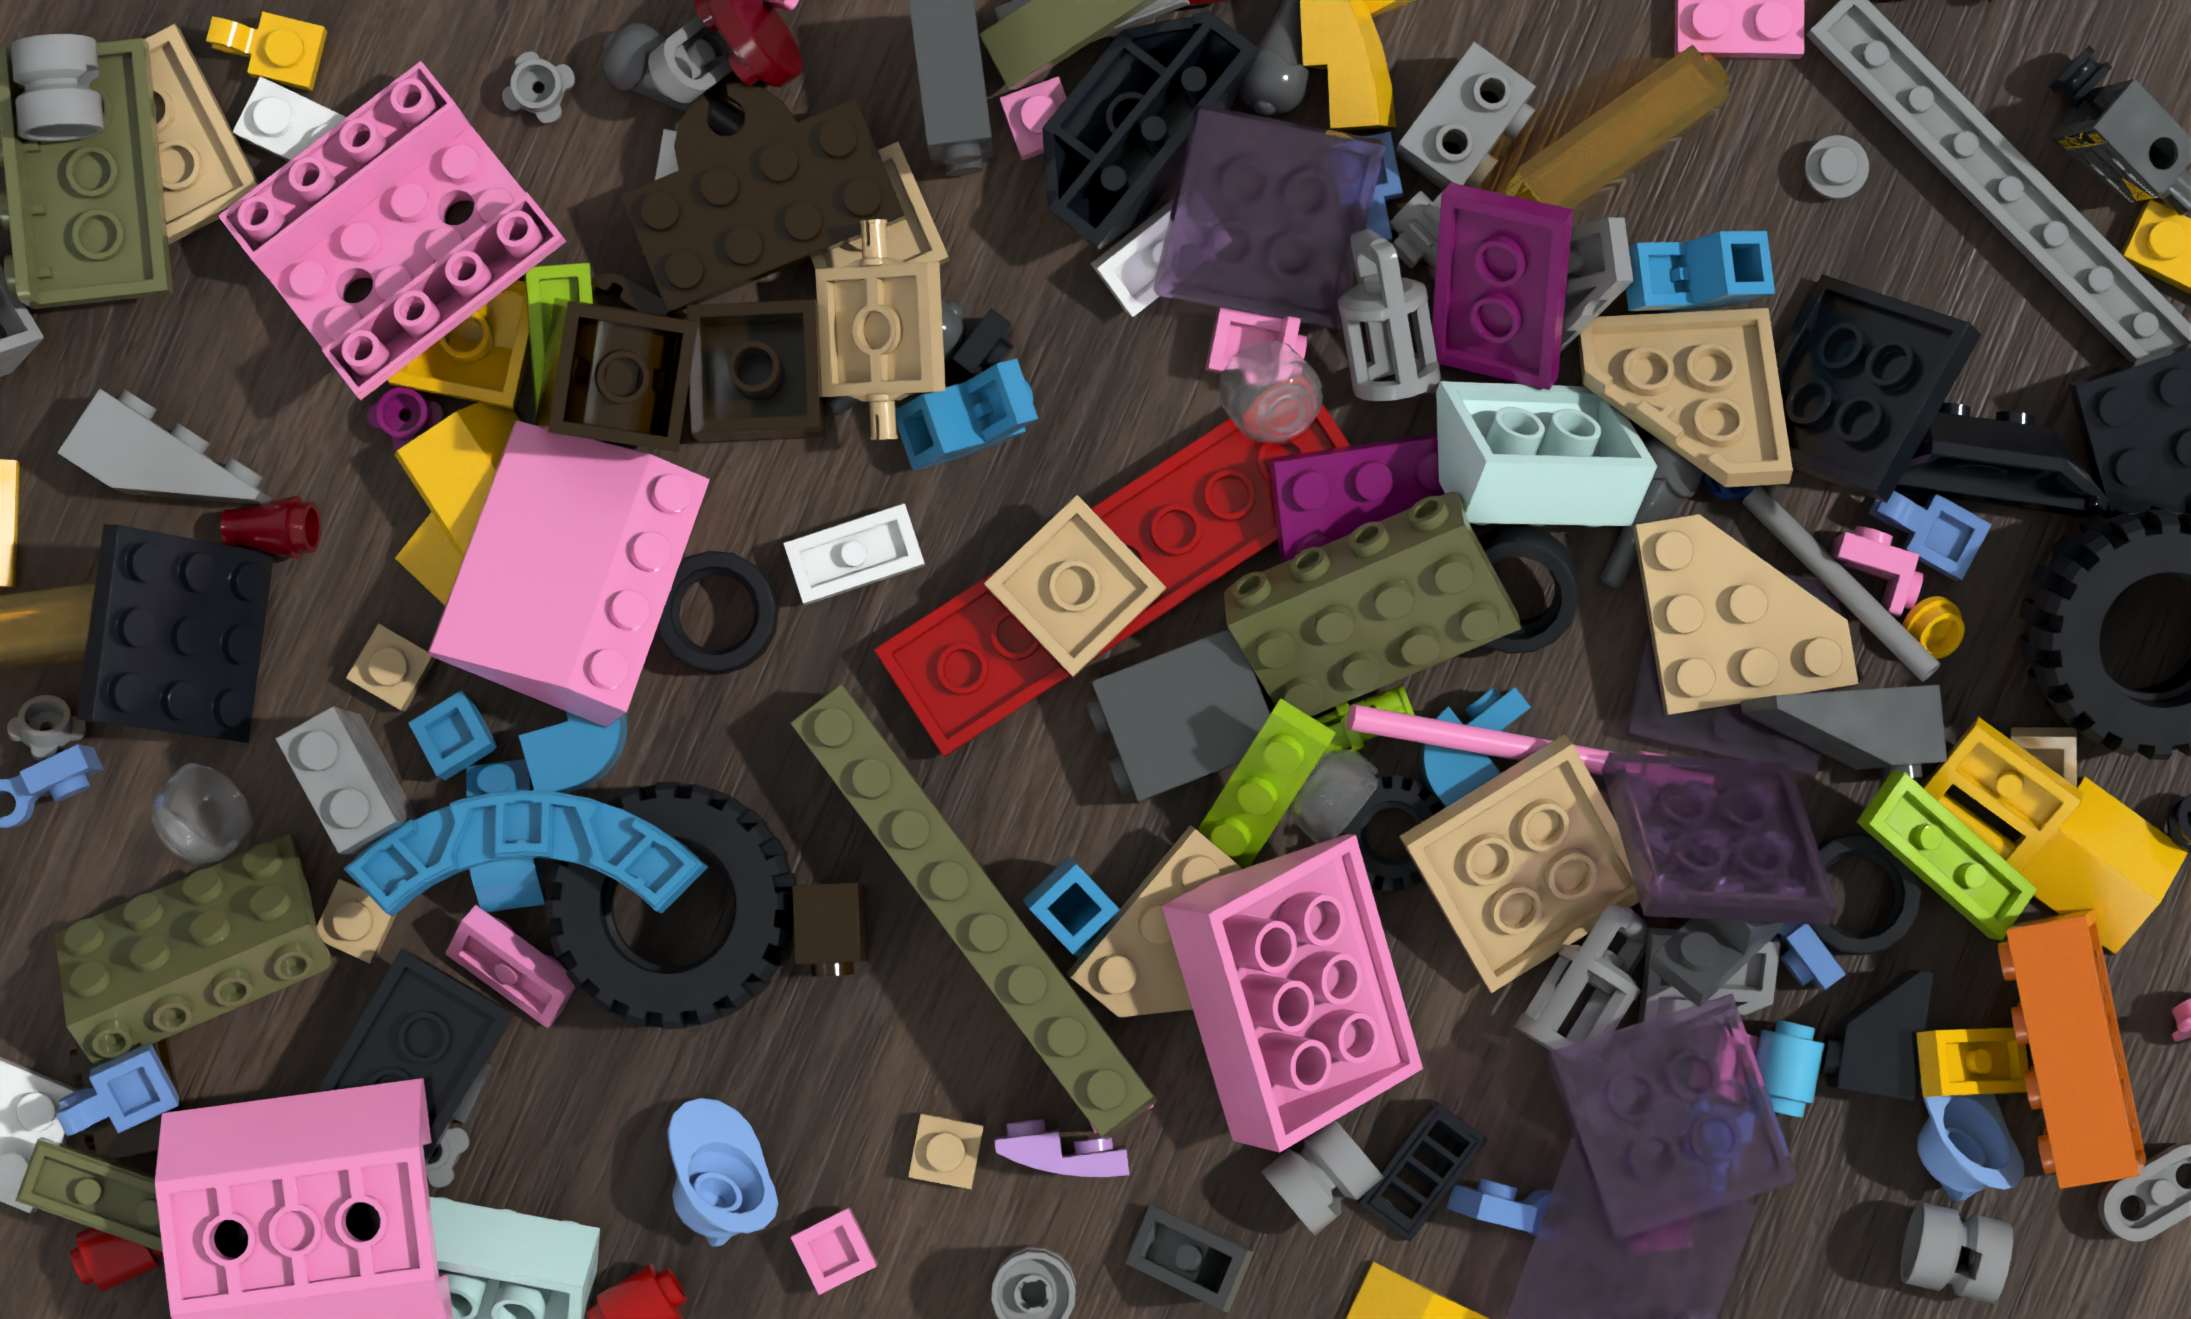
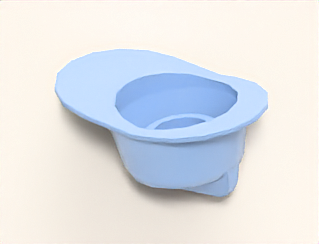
(1968, 1145)
(719, 1172)

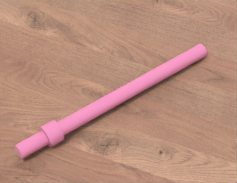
(1461, 736)

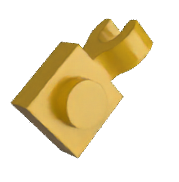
(279, 50)

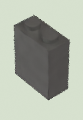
(952, 85)
(1179, 715)

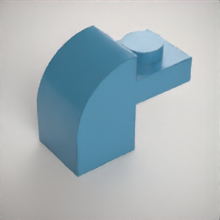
(1700, 273)
(966, 416)
(572, 753)
(1458, 772)
(511, 881)
(1071, 906)

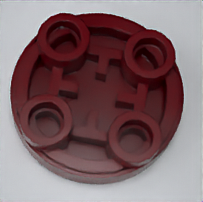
(757, 37)

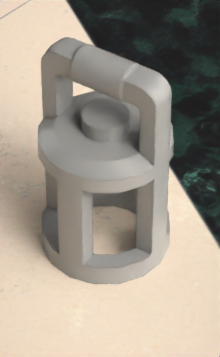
(1383, 303)
(1592, 965)

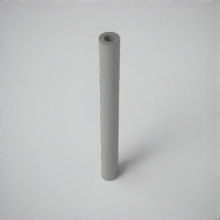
(1841, 583)

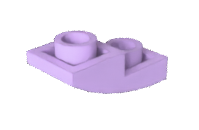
(1042, 1149)

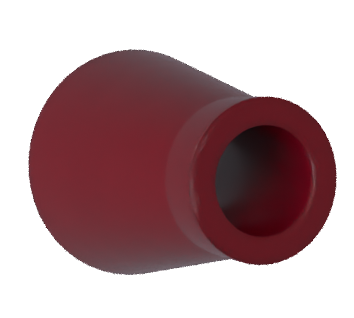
(275, 527)

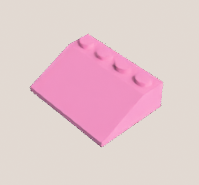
(569, 570)
(1293, 991)

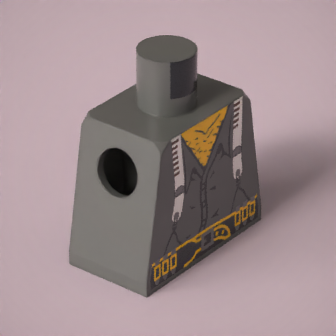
(2130, 144)

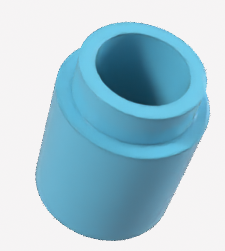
(1790, 1066)

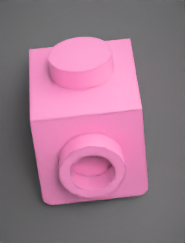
(1239, 329)
(1872, 554)

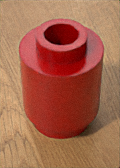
(111, 1259)
(641, 1296)

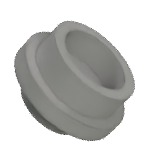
(1836, 167)

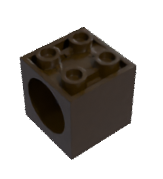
(616, 375)

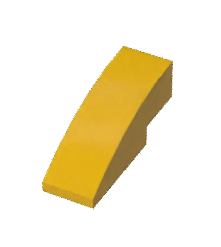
(1346, 42)

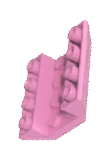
(375, 208)
(290, 1178)

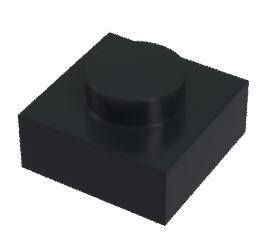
(985, 345)

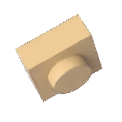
(391, 667)
(2052, 746)
(354, 922)
(946, 1151)

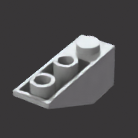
(139, 457)

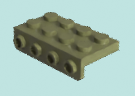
(91, 208)
(1370, 607)
(189, 951)

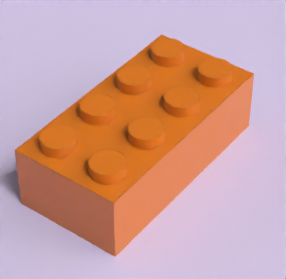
(2074, 1049)

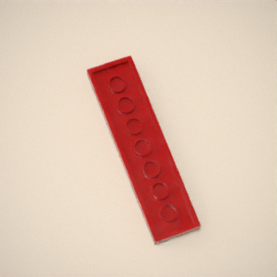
(1181, 519)

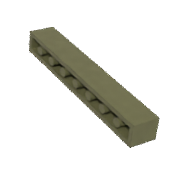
(974, 913)

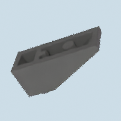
(1862, 727)

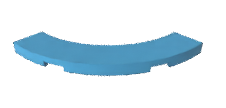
(519, 827)

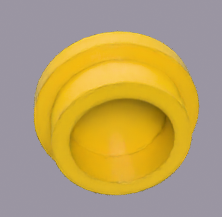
(1936, 625)

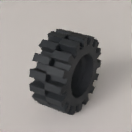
(1413, 800)

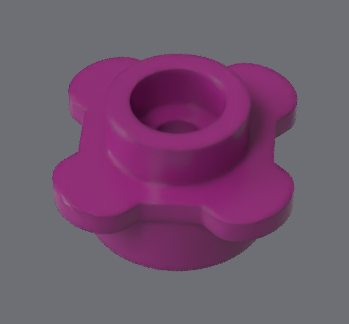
(387, 411)

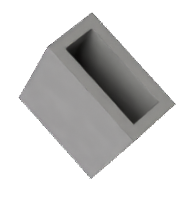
(346, 779)

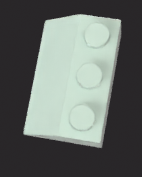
(1539, 455)
(513, 1262)

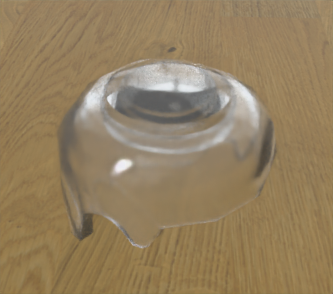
(1270, 392)
(1334, 794)
(200, 814)

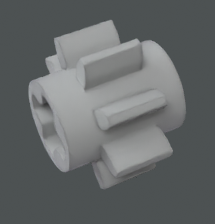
(1418, 230)

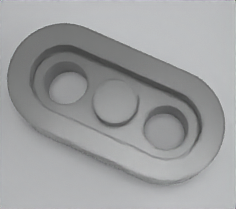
(689, 62)
(2158, 1194)

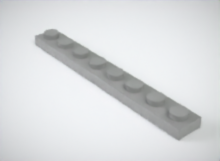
(1999, 180)

